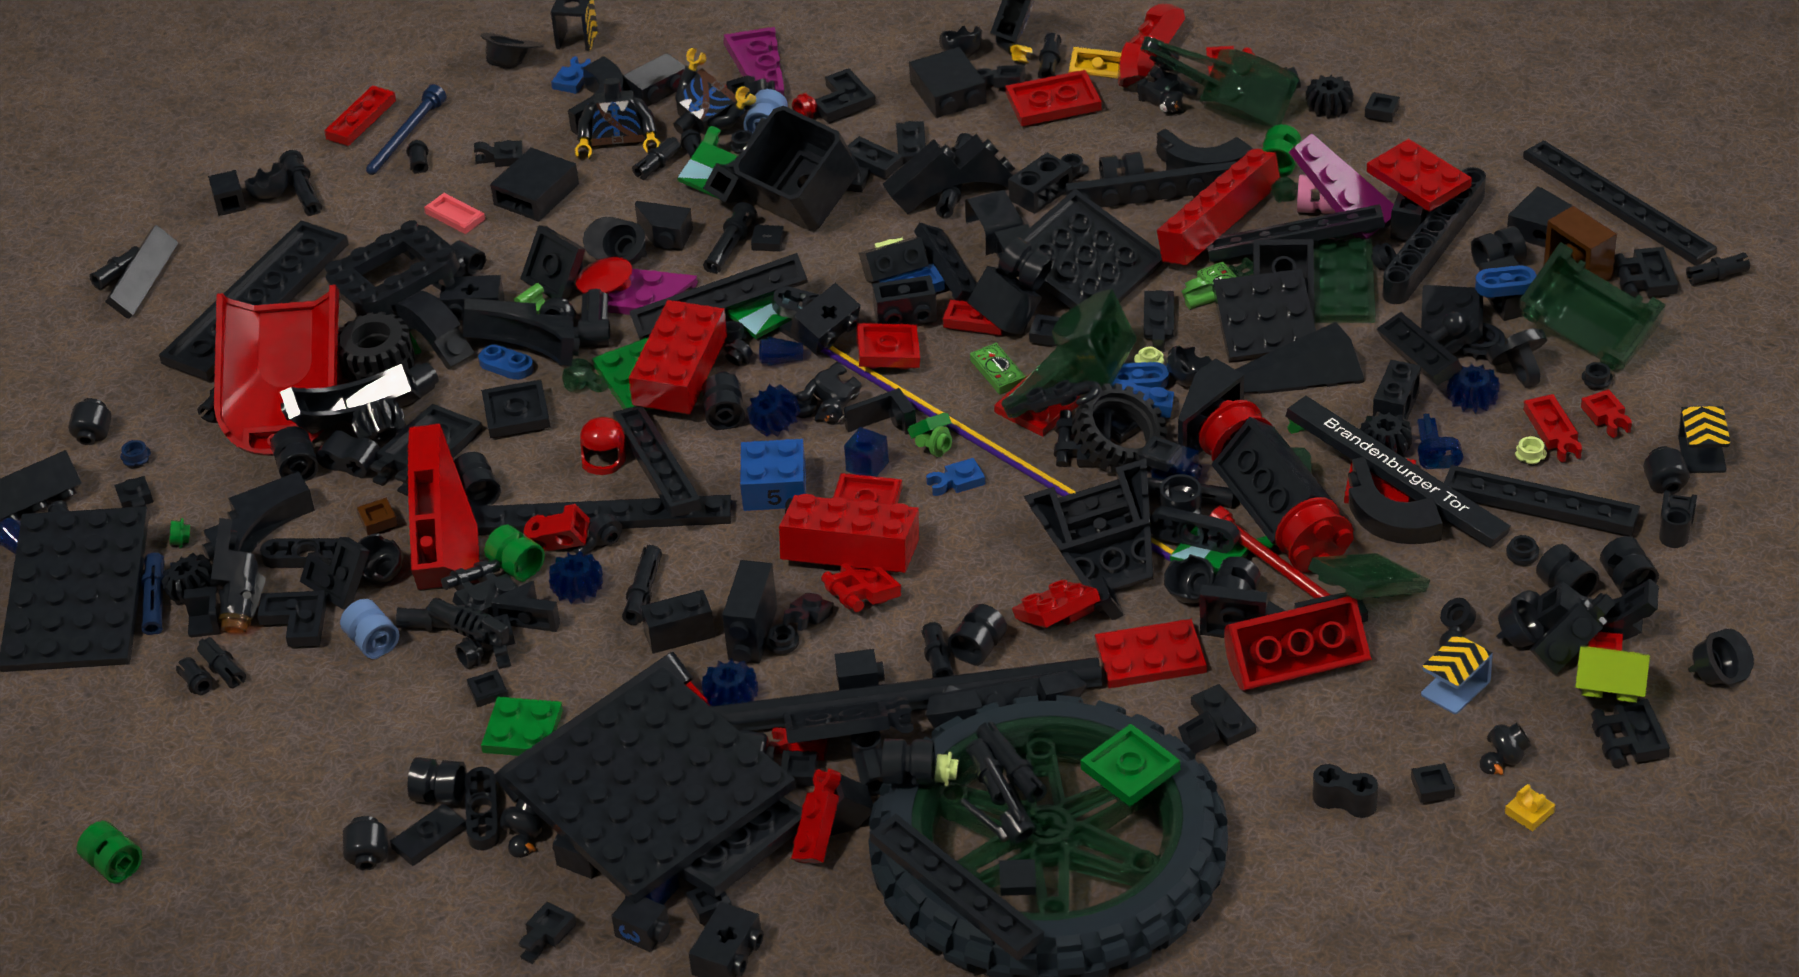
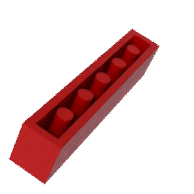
(1218, 207)

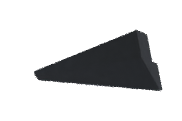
(1315, 359)

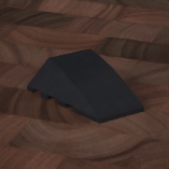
(1102, 527)

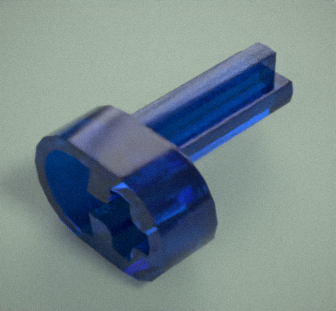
(1433, 448)

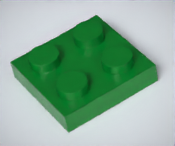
(519, 724)
(1130, 764)

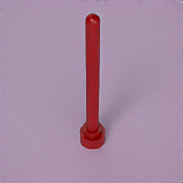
(1271, 558)

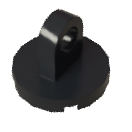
(1520, 354)

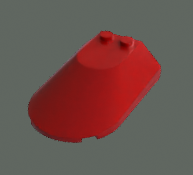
(264, 353)

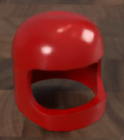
(602, 435)

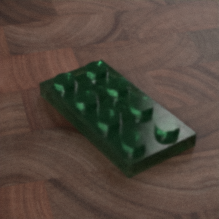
(1344, 281)
(1368, 575)

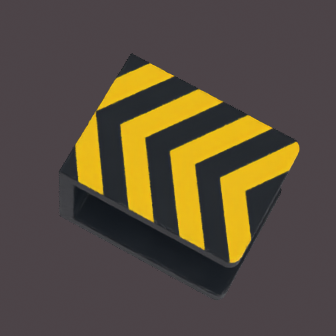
(585, 10)
(1701, 438)

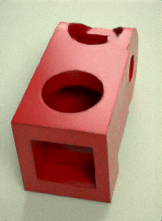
(559, 530)

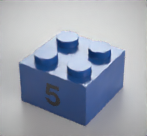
(771, 473)

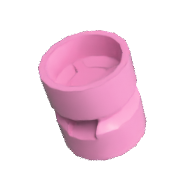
(1305, 203)

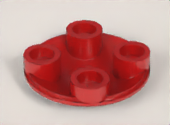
(605, 274)

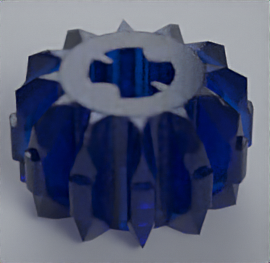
(1473, 388)
(773, 410)
(575, 577)
(729, 683)

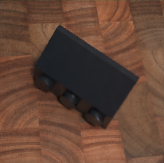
(37, 484)

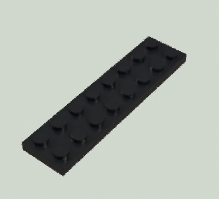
(271, 280)

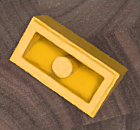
(1095, 62)

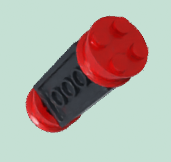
(1274, 484)

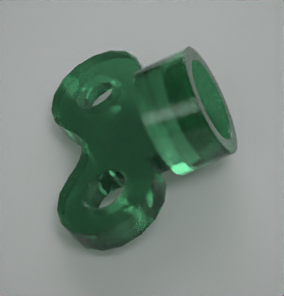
(581, 375)

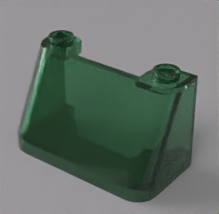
(1590, 310)

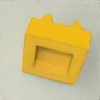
(1529, 808)

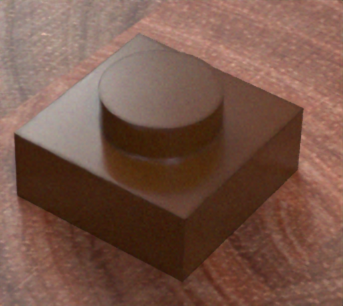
(377, 516)

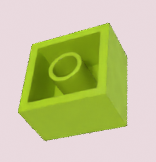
(1612, 672)

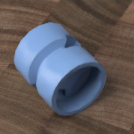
(765, 102)
(369, 628)

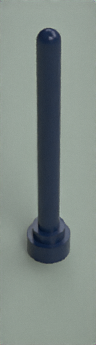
(431, 98)

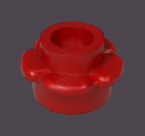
(805, 105)

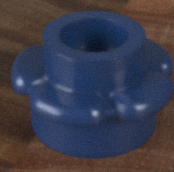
(135, 453)

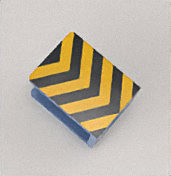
(1459, 673)

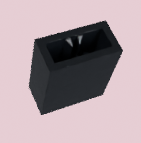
(947, 82)
(534, 184)
(749, 611)

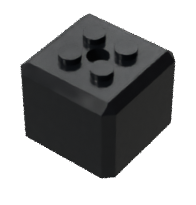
(786, 155)

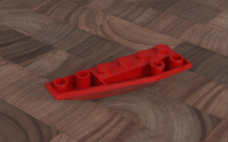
(440, 515)

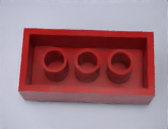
(678, 357)
(849, 532)

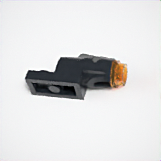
(237, 579)

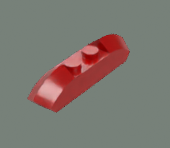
(1159, 23)

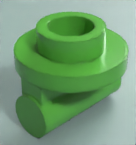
(1198, 293)
(532, 295)
(938, 441)

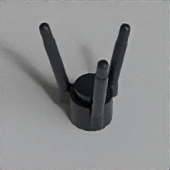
(1015, 821)

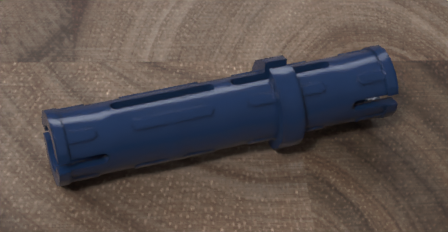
(153, 569)

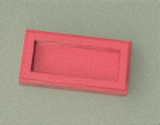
(454, 213)

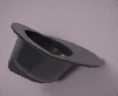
(506, 51)
(615, 238)
(1519, 620)
(1723, 658)

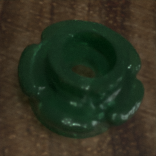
(1284, 189)

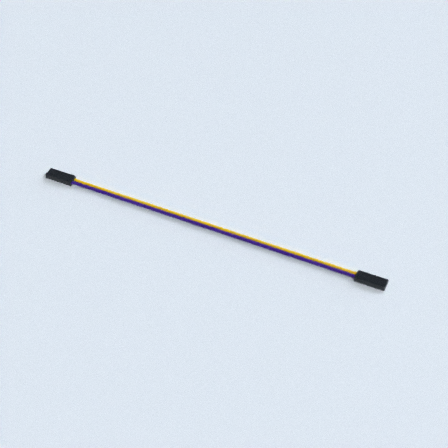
(972, 436)

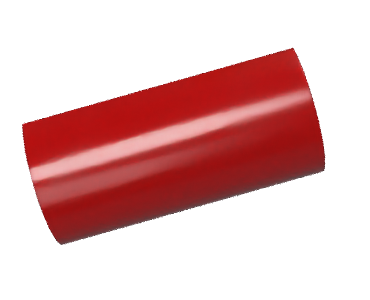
(1296, 643)

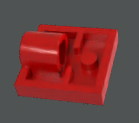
(1061, 602)

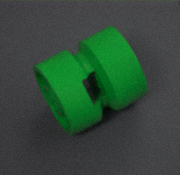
(1281, 140)
(515, 552)
(109, 851)

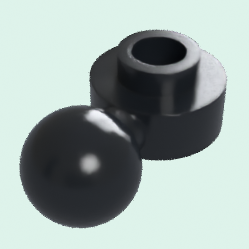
(1458, 617)

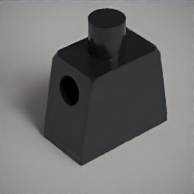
(1533, 214)

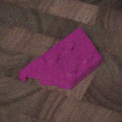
(648, 288)

